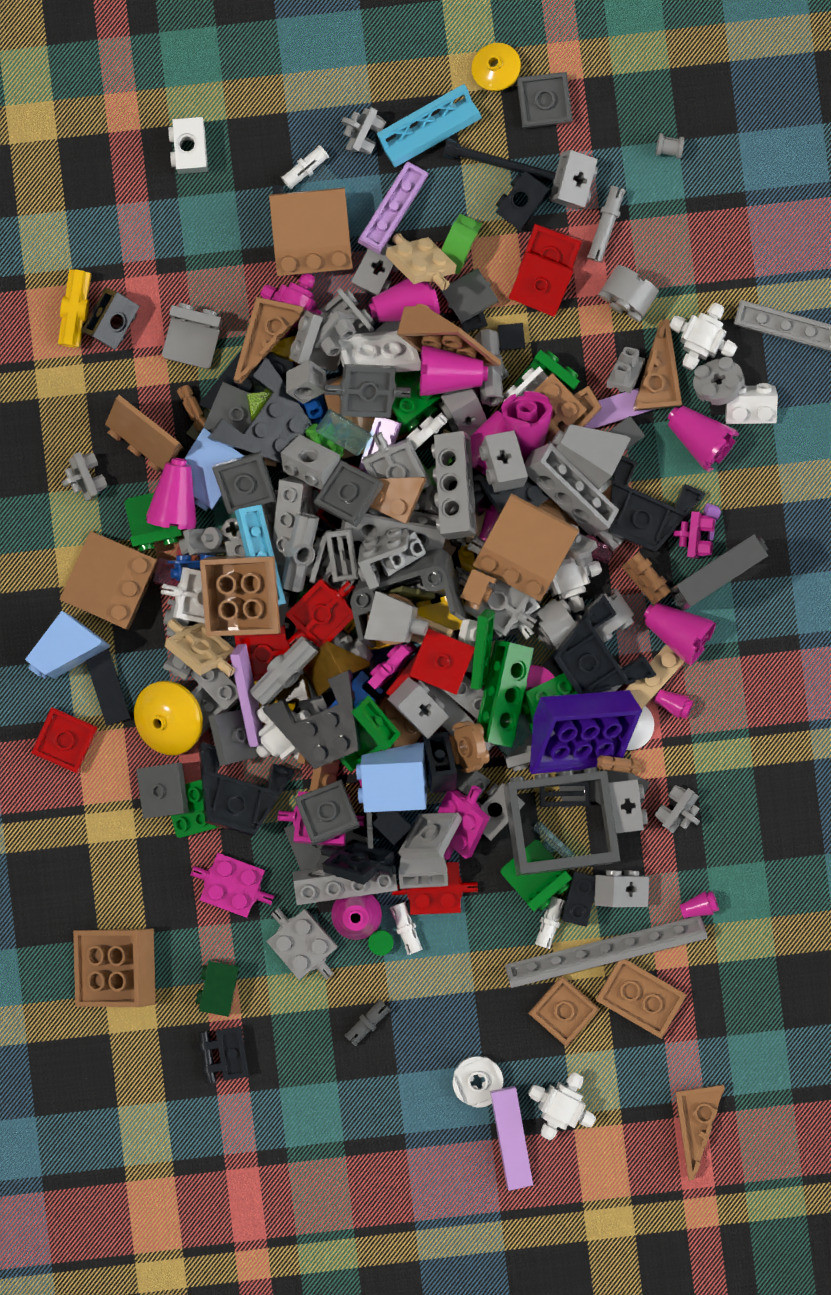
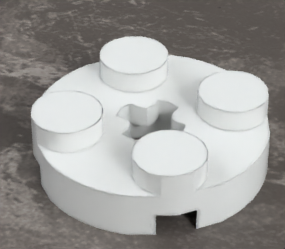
(464, 1075)

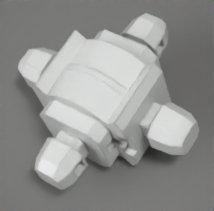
(703, 336)
(571, 582)
(273, 740)
(562, 1106)

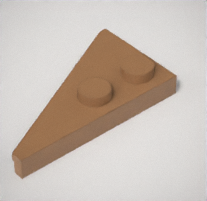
(266, 328)
(660, 379)
(399, 497)
(696, 1114)

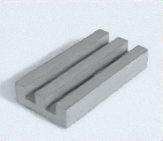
(339, 533)

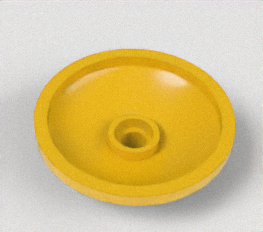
(178, 714)

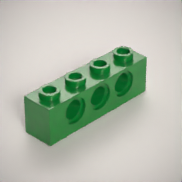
(503, 680)

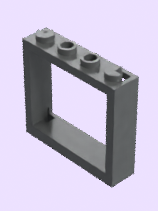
(719, 572)
(545, 780)

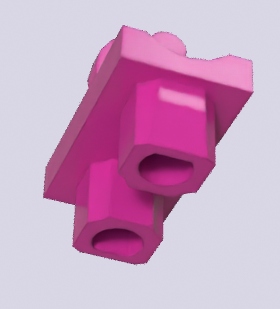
(695, 546)

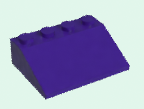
(579, 728)

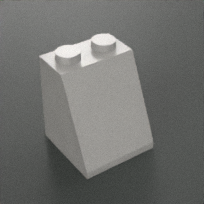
(591, 451)

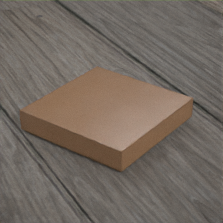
(564, 1010)

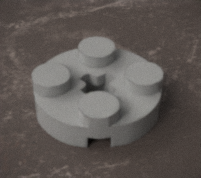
(707, 374)

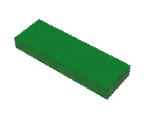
(482, 648)

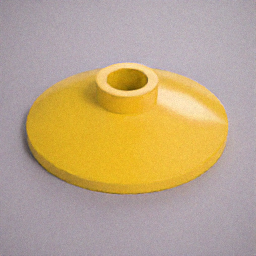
(501, 75)

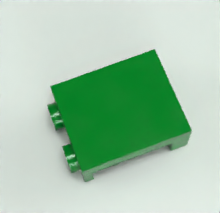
(374, 729)

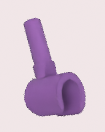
(713, 512)

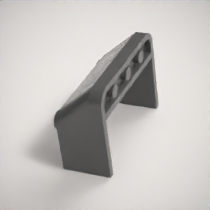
(433, 570)

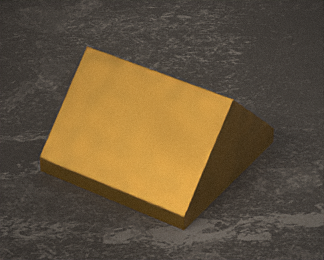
(330, 662)

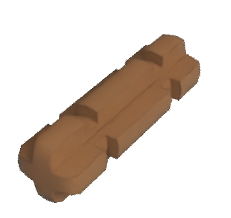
(192, 407)
(618, 764)

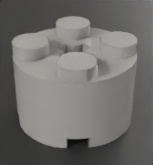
(628, 293)
(621, 620)
(553, 623)

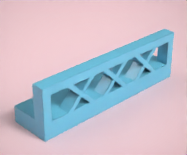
(430, 128)
(257, 539)

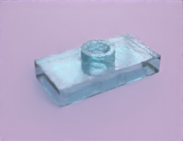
(343, 432)
(551, 842)

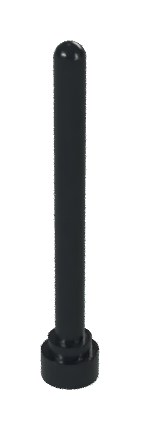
(454, 149)

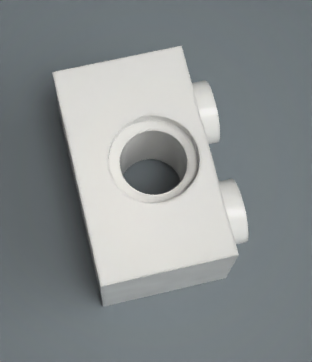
(195, 159)

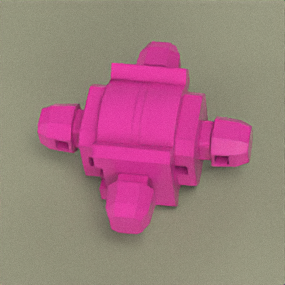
(294, 295)

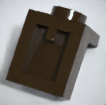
(297, 692)

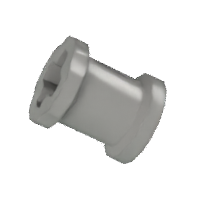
(669, 146)
(230, 523)

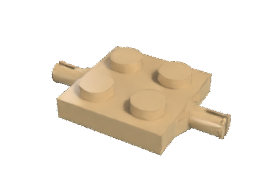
(421, 260)
(198, 650)

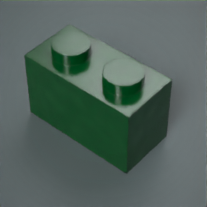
(218, 987)

